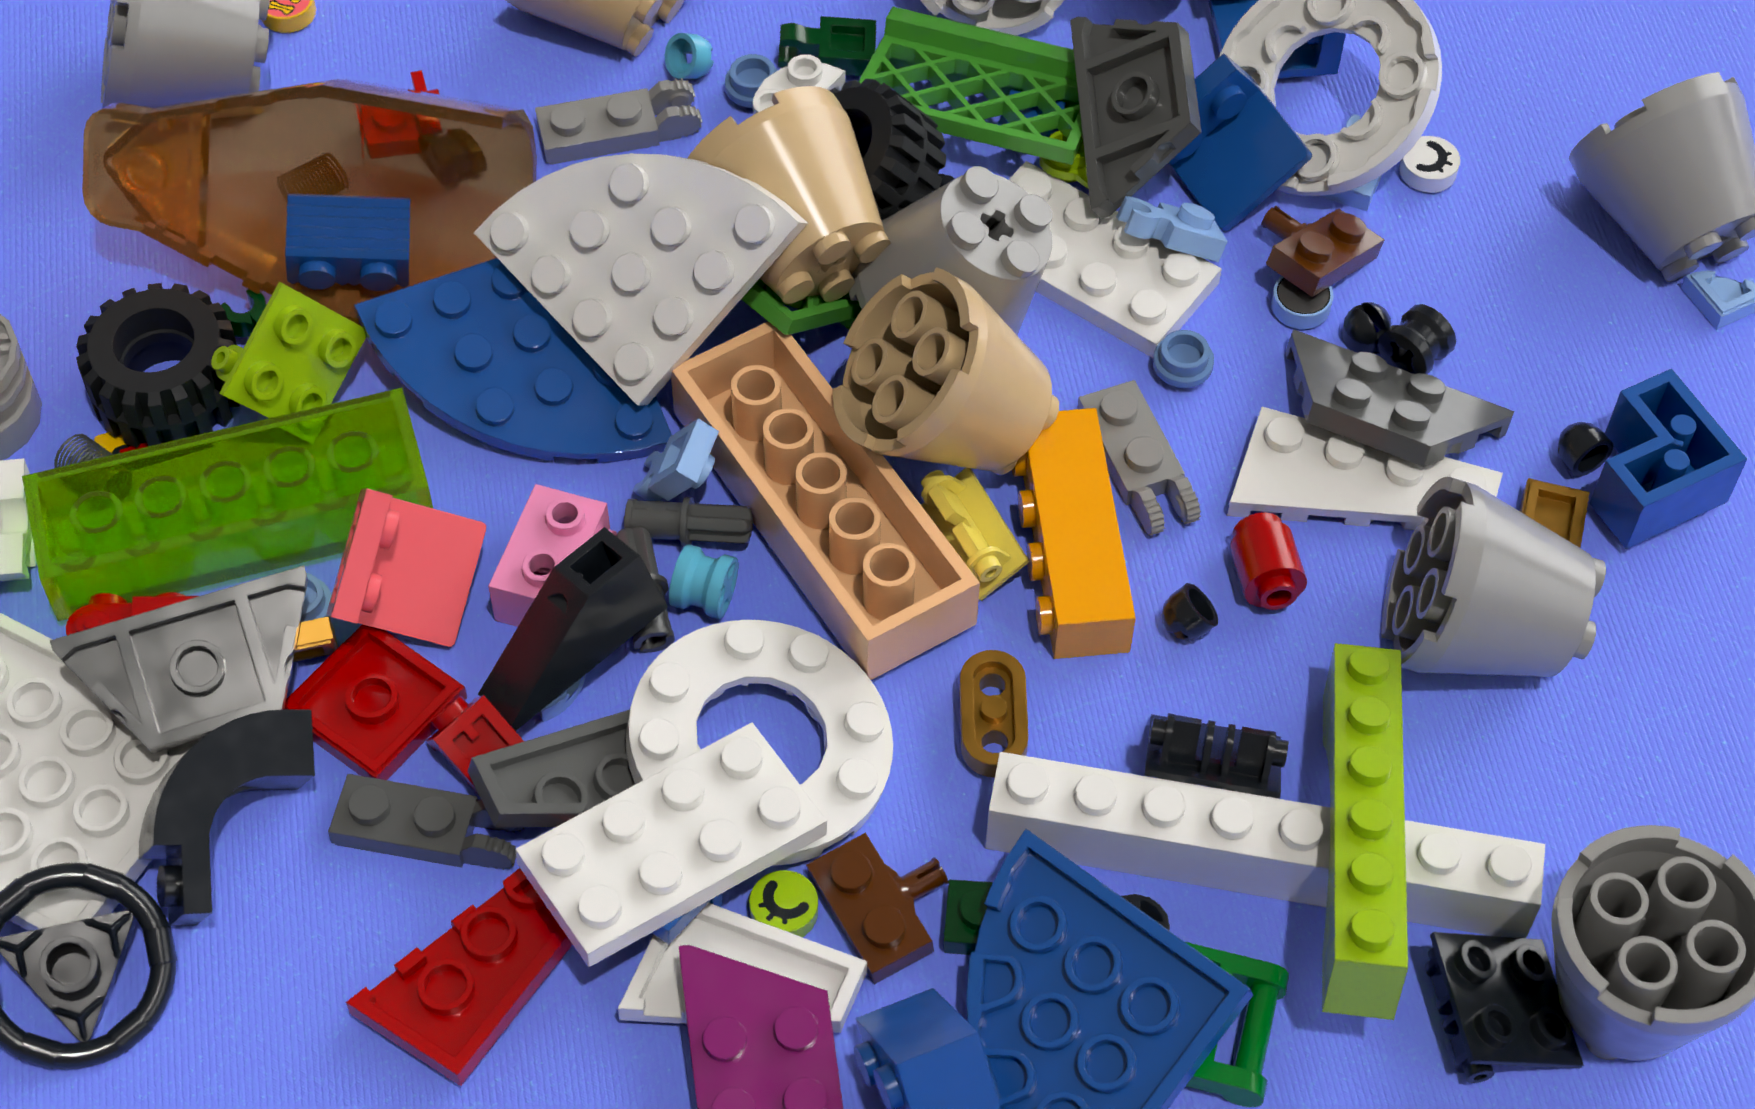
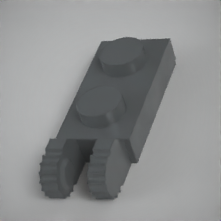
(417, 824)

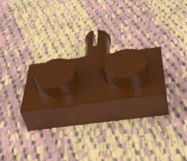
(1321, 251)
(876, 904)

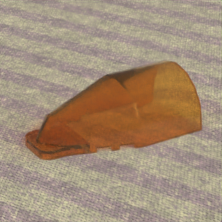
(220, 172)

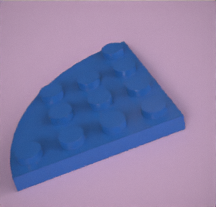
(506, 369)
(1087, 992)

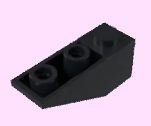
(575, 622)

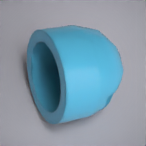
(676, 59)

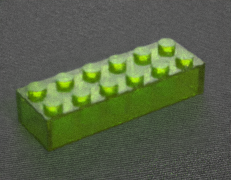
(219, 501)

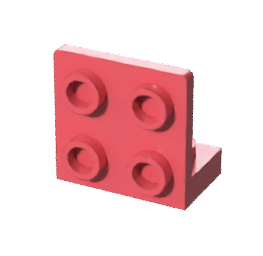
(406, 568)

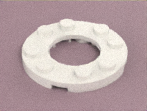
(1407, 78)
(804, 664)

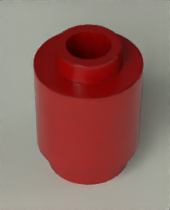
(1267, 561)

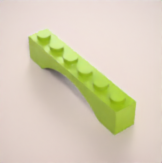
(1367, 856)

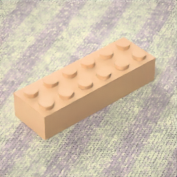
(826, 503)

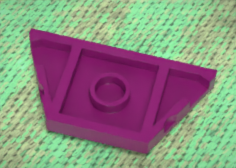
(757, 1036)

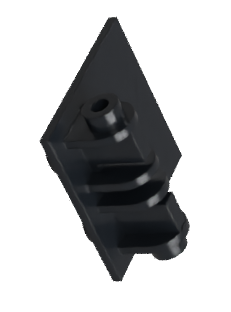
(1215, 755)
(1499, 1004)

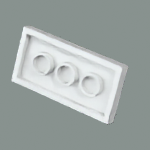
(1111, 277)
(670, 843)

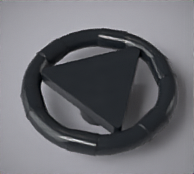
(76, 963)

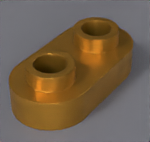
(995, 717)

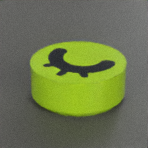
(785, 902)

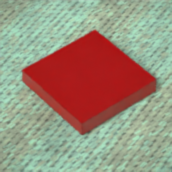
(374, 702)

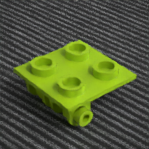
(291, 357)

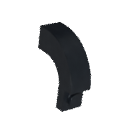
(240, 756)

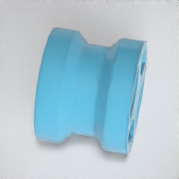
(703, 581)

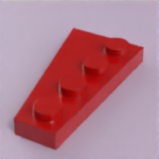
(469, 982)

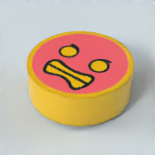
(290, 15)

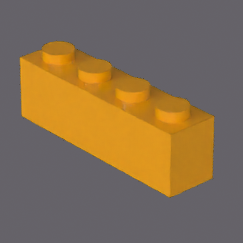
(1075, 540)

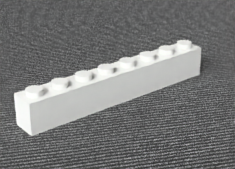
(1253, 843)

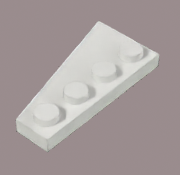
(1319, 473)

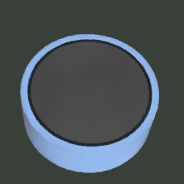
(1298, 308)

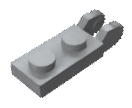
(618, 122)
(1140, 456)

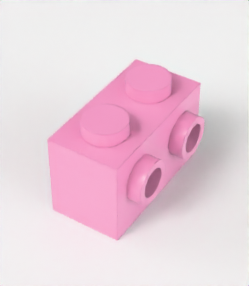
(546, 533)

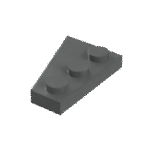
(554, 774)

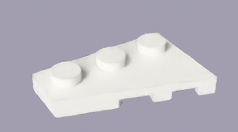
(657, 985)

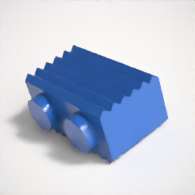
(347, 241)

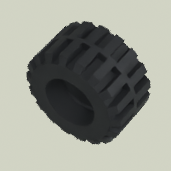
(895, 144)
(141, 333)

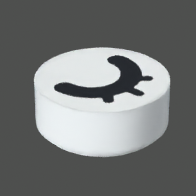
(1430, 165)

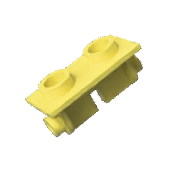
(973, 527)

